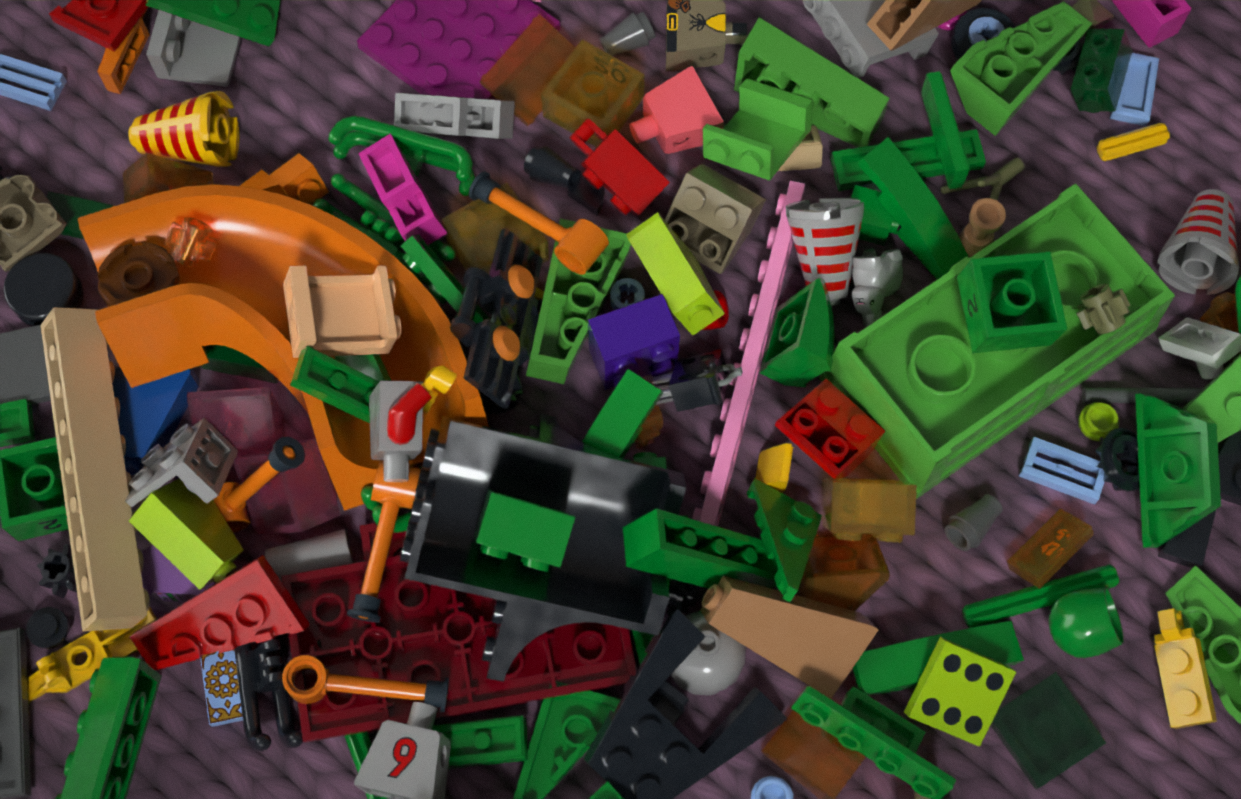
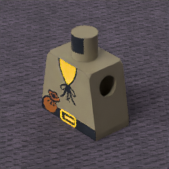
(699, 33)

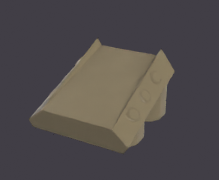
(26, 220)

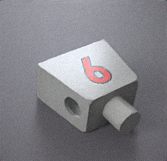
(407, 759)

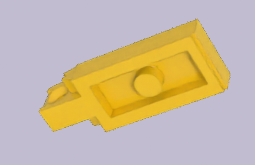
(1183, 672)

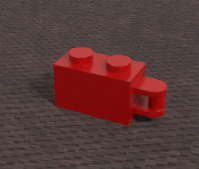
(618, 169)

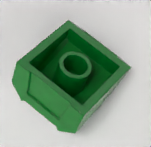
(801, 337)

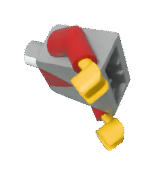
(397, 419)

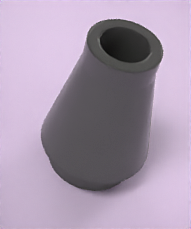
(628, 35)
(971, 524)

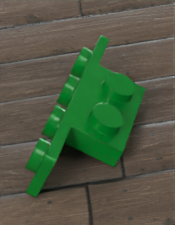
(877, 734)

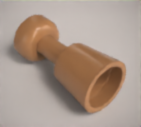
(985, 219)

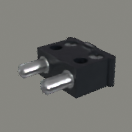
(697, 381)

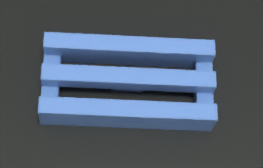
(34, 71)
(1057, 483)

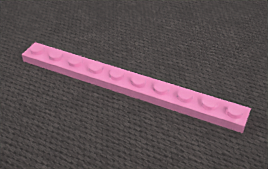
(753, 343)

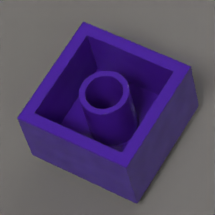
(635, 339)

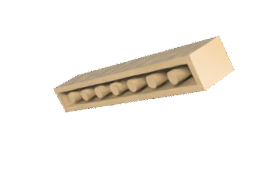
(93, 471)

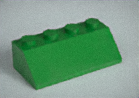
(111, 730)

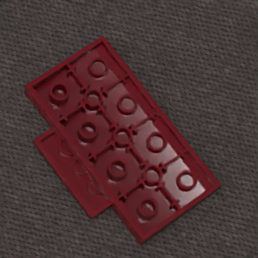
(432, 636)

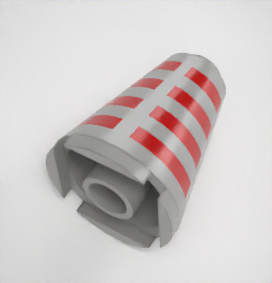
(826, 240)
(1202, 246)

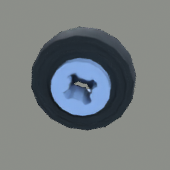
(974, 26)

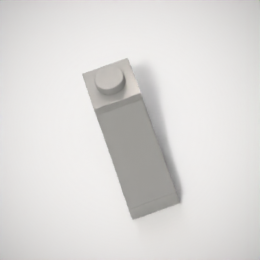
(454, 115)

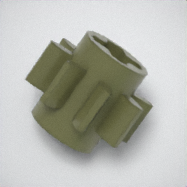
(1103, 308)

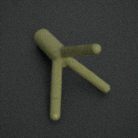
(996, 180)

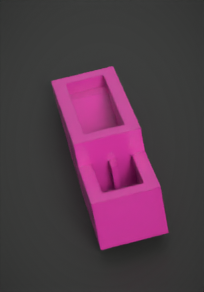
(401, 191)

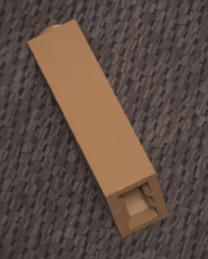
(905, 20)
(800, 636)

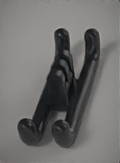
(258, 673)

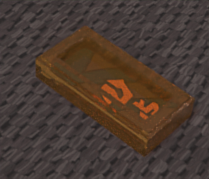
(1050, 548)

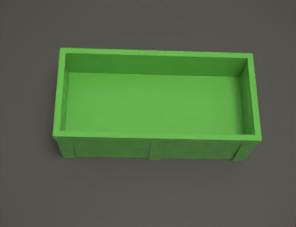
(950, 404)

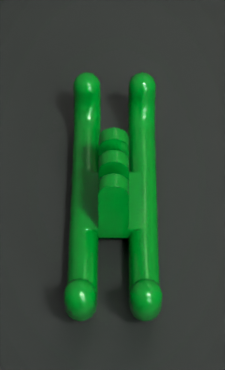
(415, 146)
(379, 223)

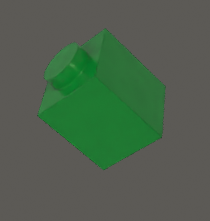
(876, 219)

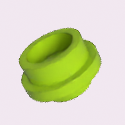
(1097, 420)

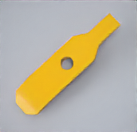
(61, 674)

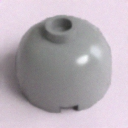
(713, 663)

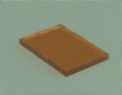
(528, 68)

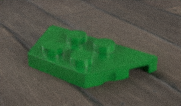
(1175, 469)

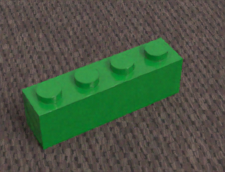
(695, 551)

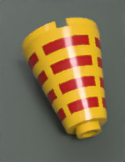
(190, 131)

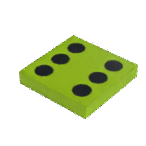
(959, 691)

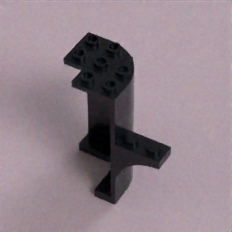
(555, 473)

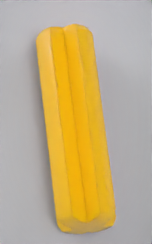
(1133, 141)

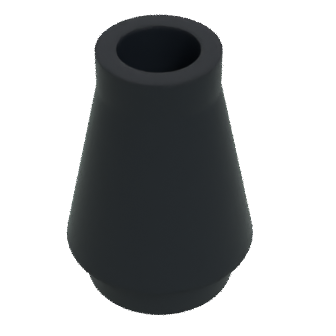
(548, 167)

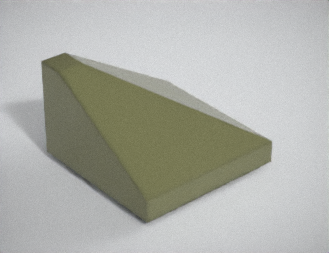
(1093, 12)

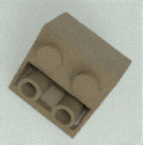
(713, 216)

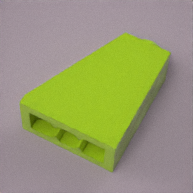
(676, 274)
(188, 533)

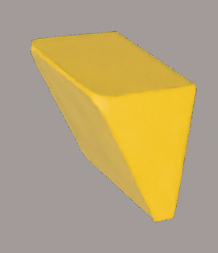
(774, 466)

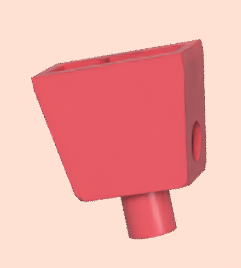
(677, 113)

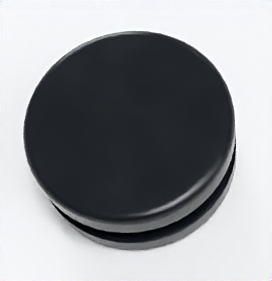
(39, 285)

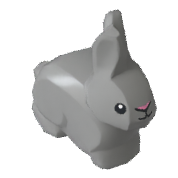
(874, 280)

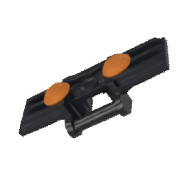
(508, 337)

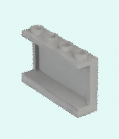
(858, 46)

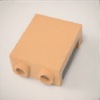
(341, 312)

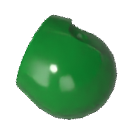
(1086, 623)

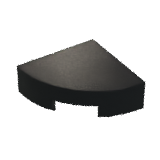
(588, 195)

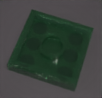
(1046, 731)

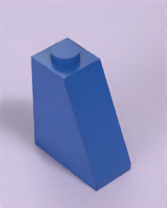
(151, 412)

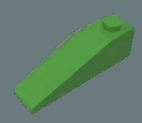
(1006, 70)
(1218, 626)

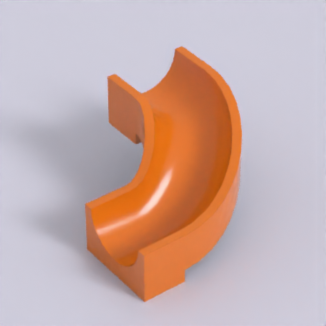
(242, 306)

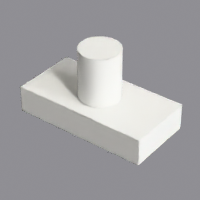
(1202, 343)

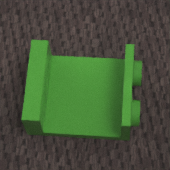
(761, 132)

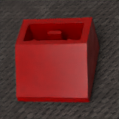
(831, 430)

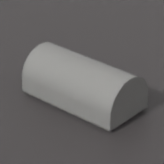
(311, 554)

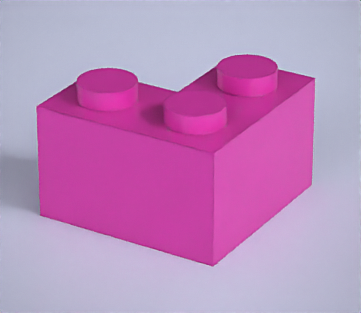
(1154, 18)

